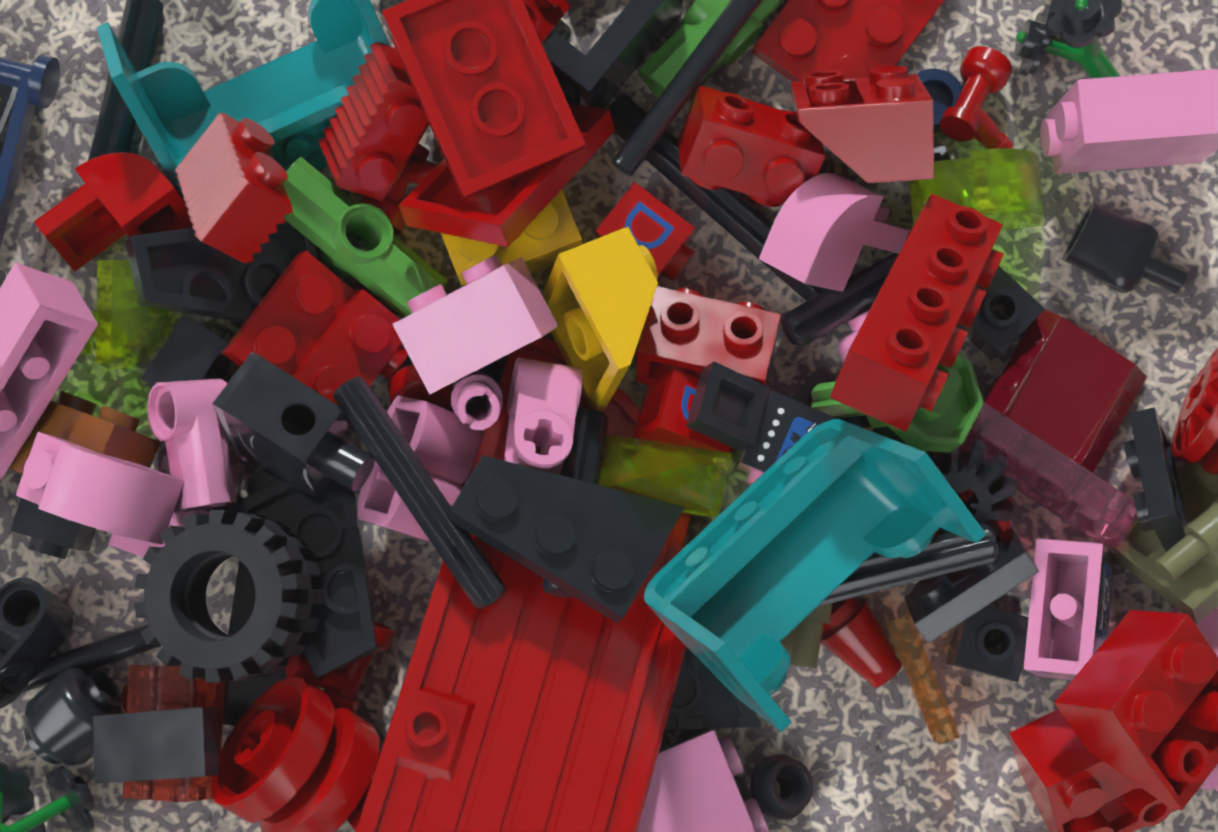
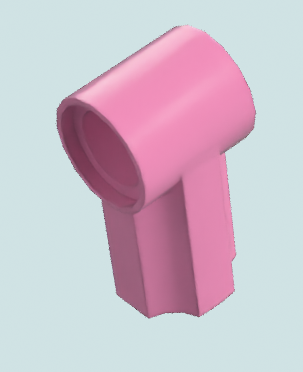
(194, 441)

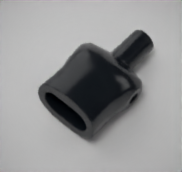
(1120, 252)

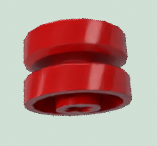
(296, 761)

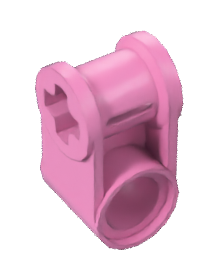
(542, 413)

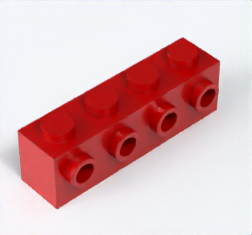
(916, 314)

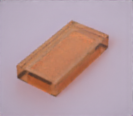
(922, 678)

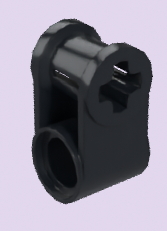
(30, 645)

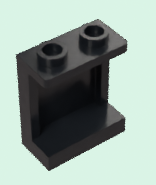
(602, 72)

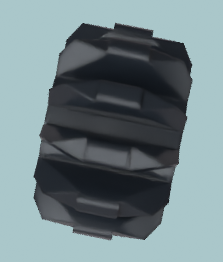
(985, 479)

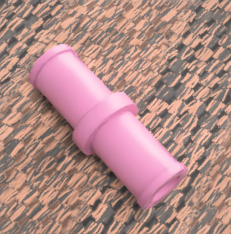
(477, 414)

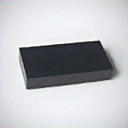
(156, 745)

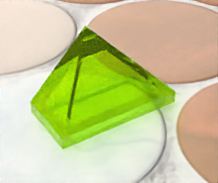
(667, 473)

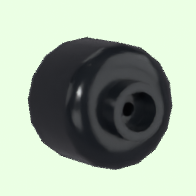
(63, 712)

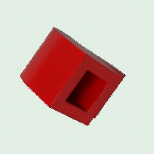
(118, 198)

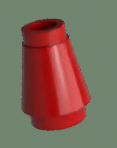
(860, 641)

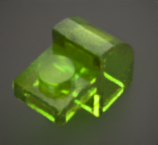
(993, 181)
(125, 329)

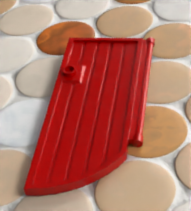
(532, 704)

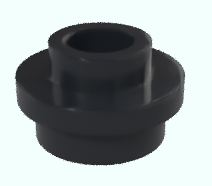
(794, 784)

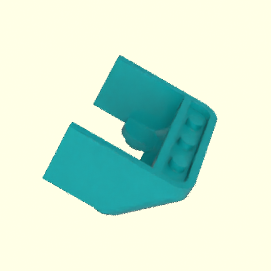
(285, 96)
(793, 544)

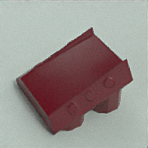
(1066, 388)

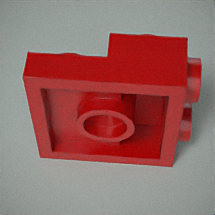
(320, 330)

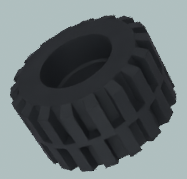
(178, 588)

